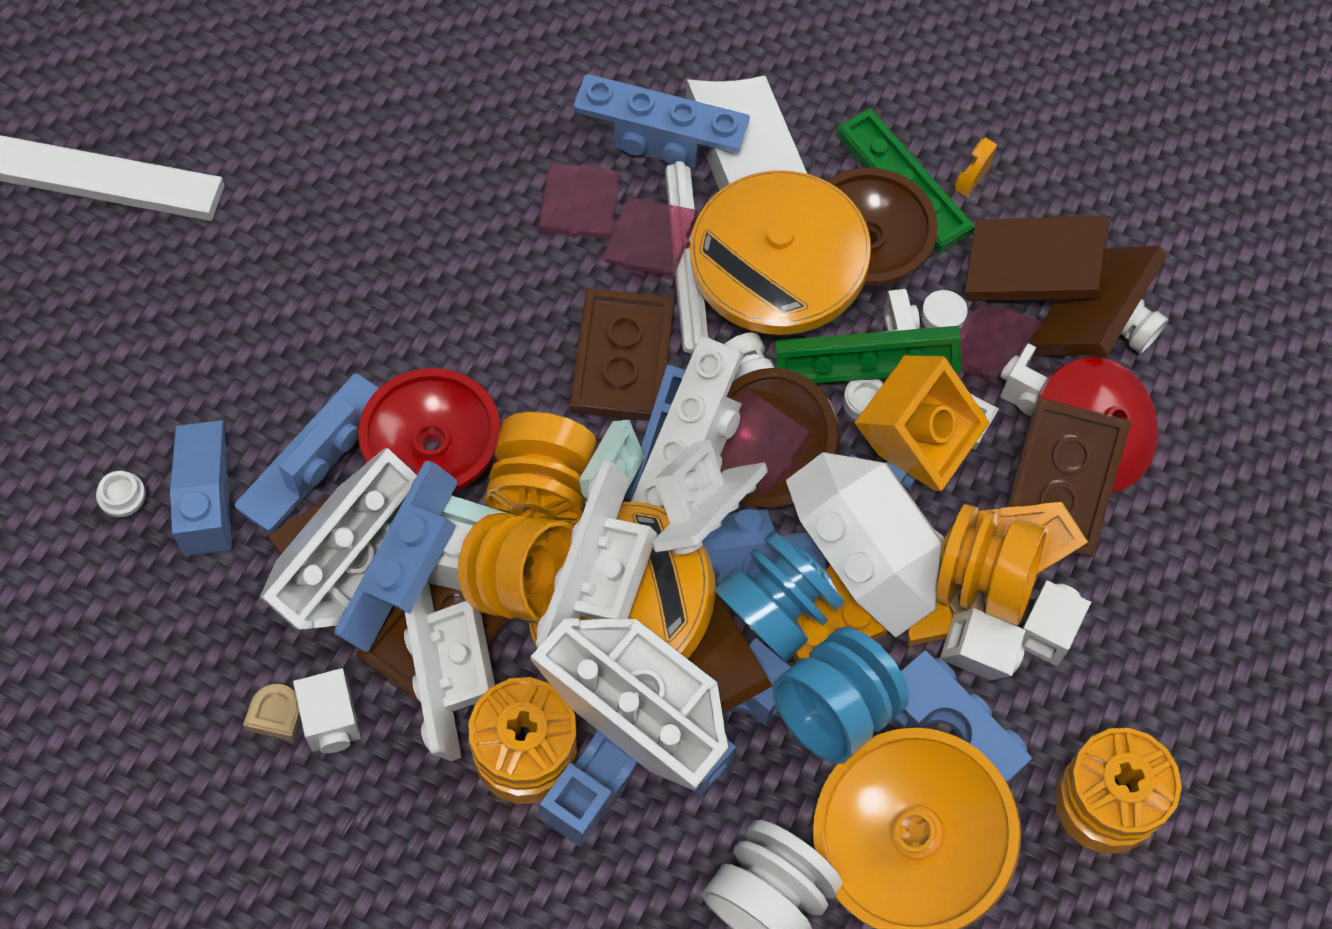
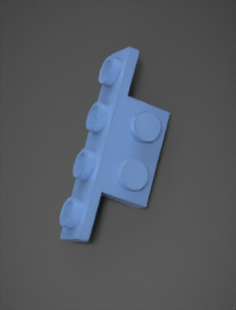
(659, 122)
(307, 457)
(740, 534)
(402, 559)

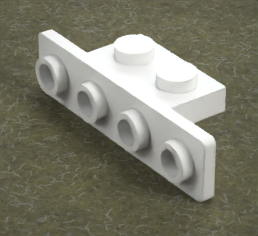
(697, 412)
(700, 496)
(603, 558)
(449, 667)

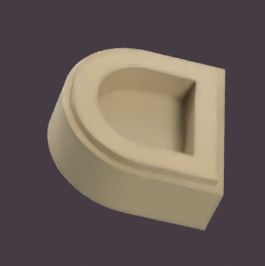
(274, 712)

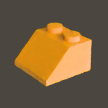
(923, 420)

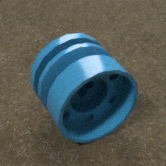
(780, 595)
(840, 694)

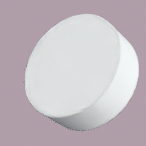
(943, 309)
(858, 395)

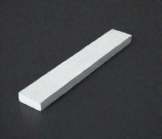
(109, 178)

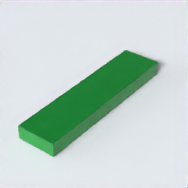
(878, 147)
(865, 354)

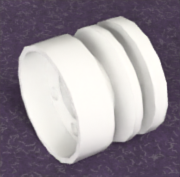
(777, 882)

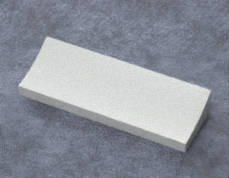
(767, 138)

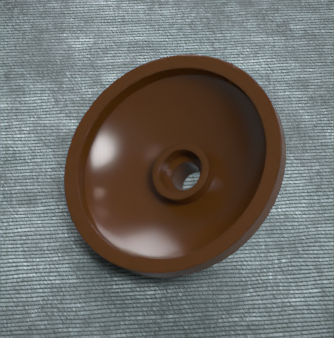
(897, 218)
(802, 402)

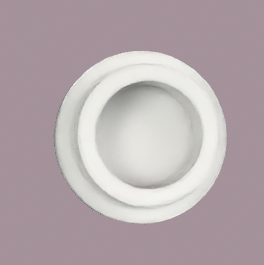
(120, 493)

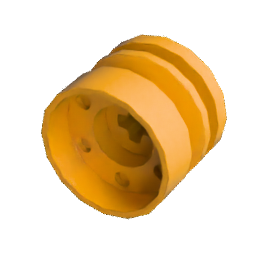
(540, 466)
(991, 563)
(512, 564)
(527, 768)
(1108, 814)

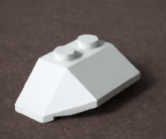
(870, 536)
(331, 553)
(637, 695)

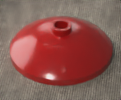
(1114, 390)
(428, 409)

